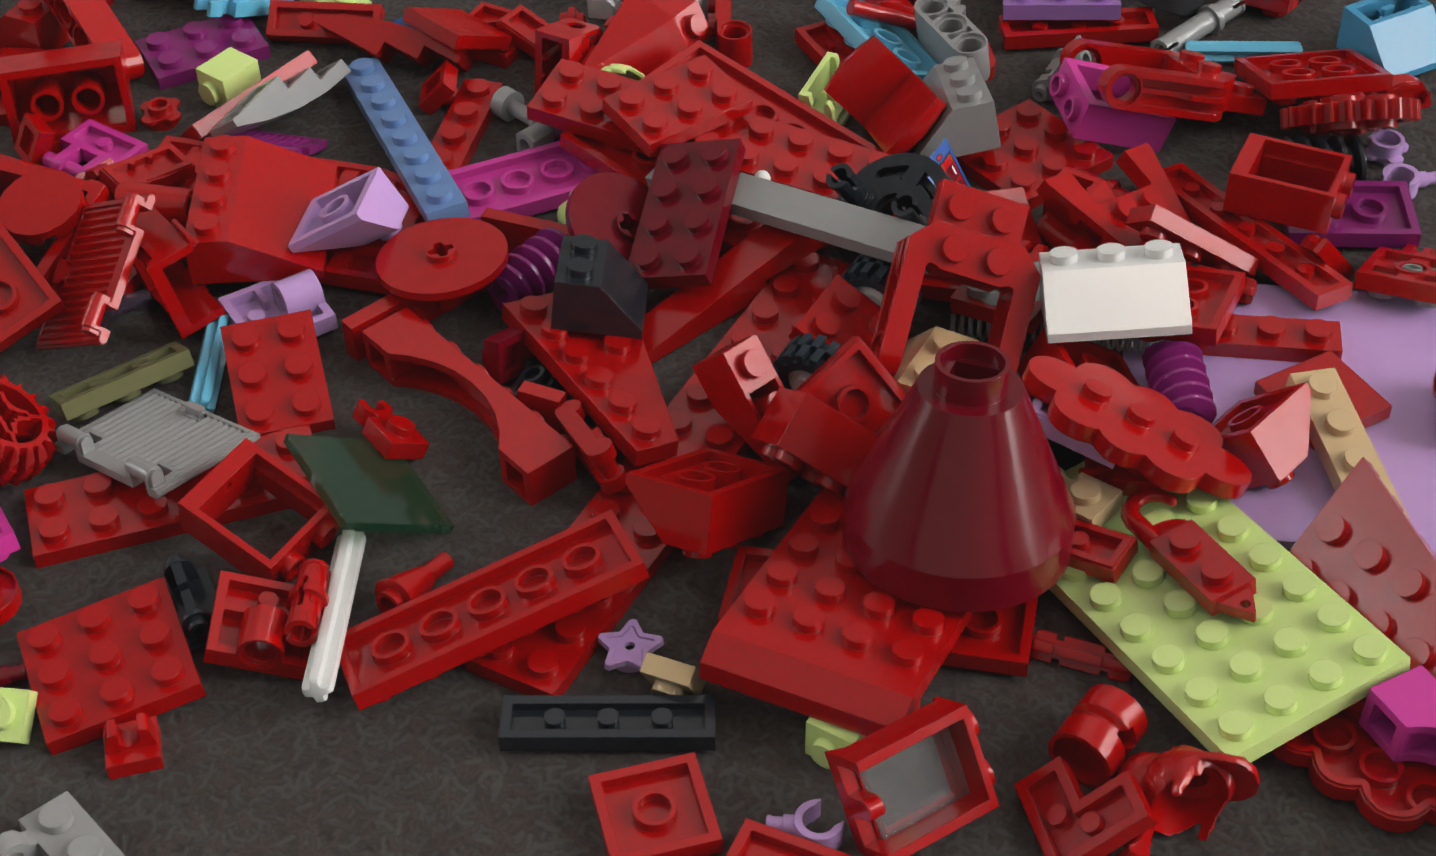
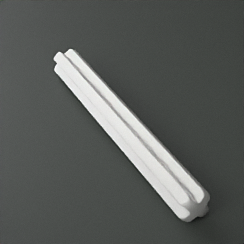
(327, 649)

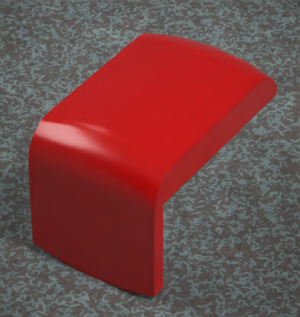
(885, 97)

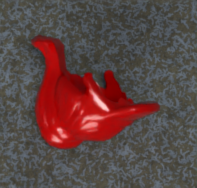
(1187, 790)

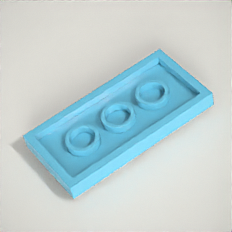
(858, 30)

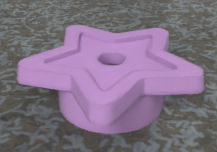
(622, 658)

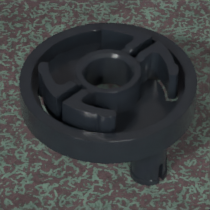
(889, 186)

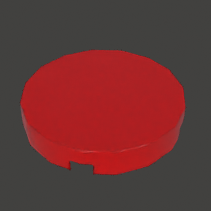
(41, 206)

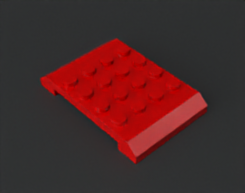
(827, 637)

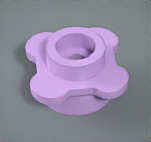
(1386, 147)

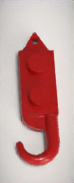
(1192, 558)

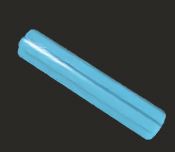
(1225, 51)
(210, 366)

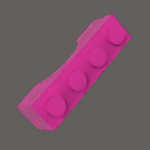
(1403, 716)

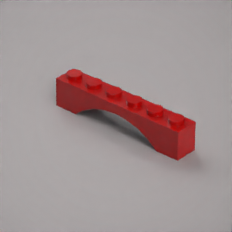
(414, 355)

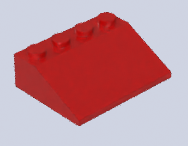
(248, 209)

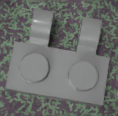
(58, 830)

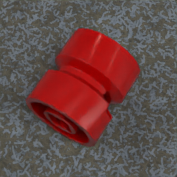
(1099, 734)

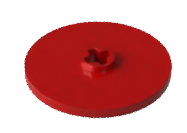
(442, 259)

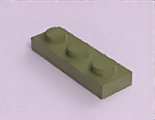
(121, 382)

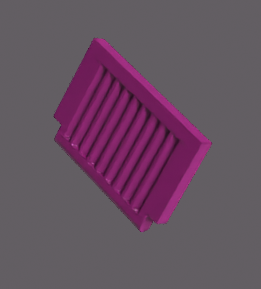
(300, 144)

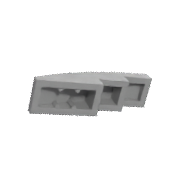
(279, 98)

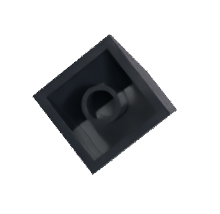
(597, 290)

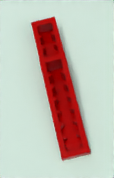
(735, 284)

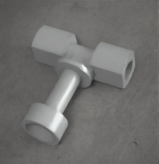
(509, 105)

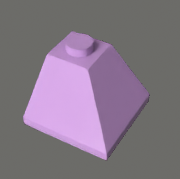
(351, 215)

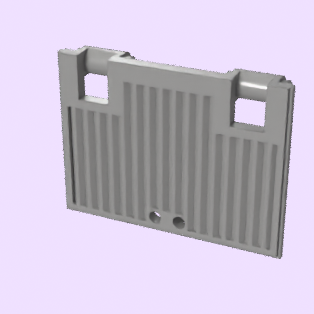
(154, 438)

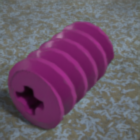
(529, 268)
(1181, 376)

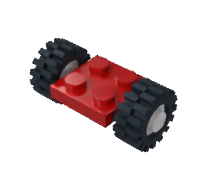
(842, 311)

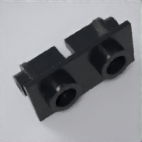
(193, 597)

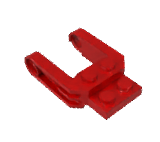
(1168, 81)
(970, 241)

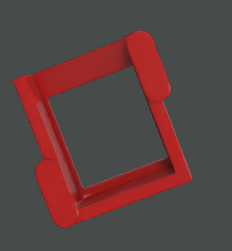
(167, 279)

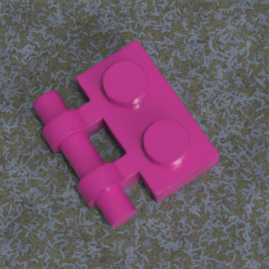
(92, 144)

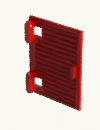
(95, 272)

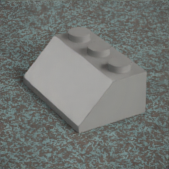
(970, 112)

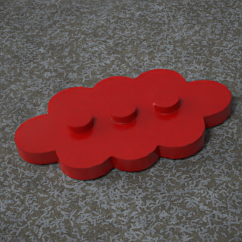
(1136, 428)
(1353, 767)

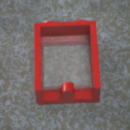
(914, 780)

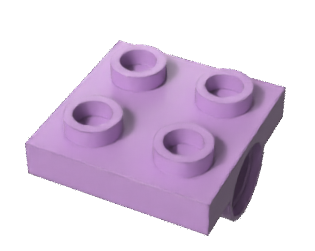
(281, 297)

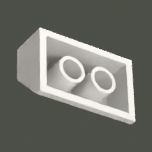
(1114, 292)

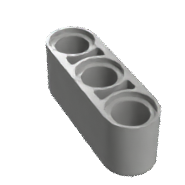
(949, 33)

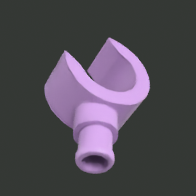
(1414, 178)
(797, 823)

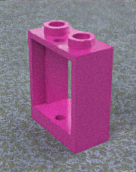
(1092, 119)

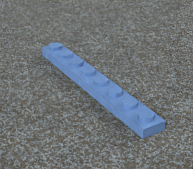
(404, 141)

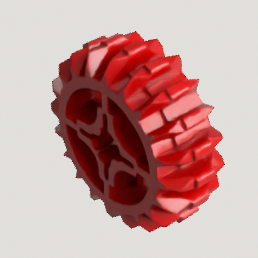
(25, 434)

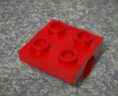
(250, 626)

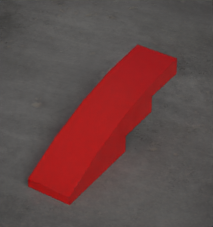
(385, 38)

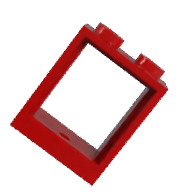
(1289, 183)
(227, 483)

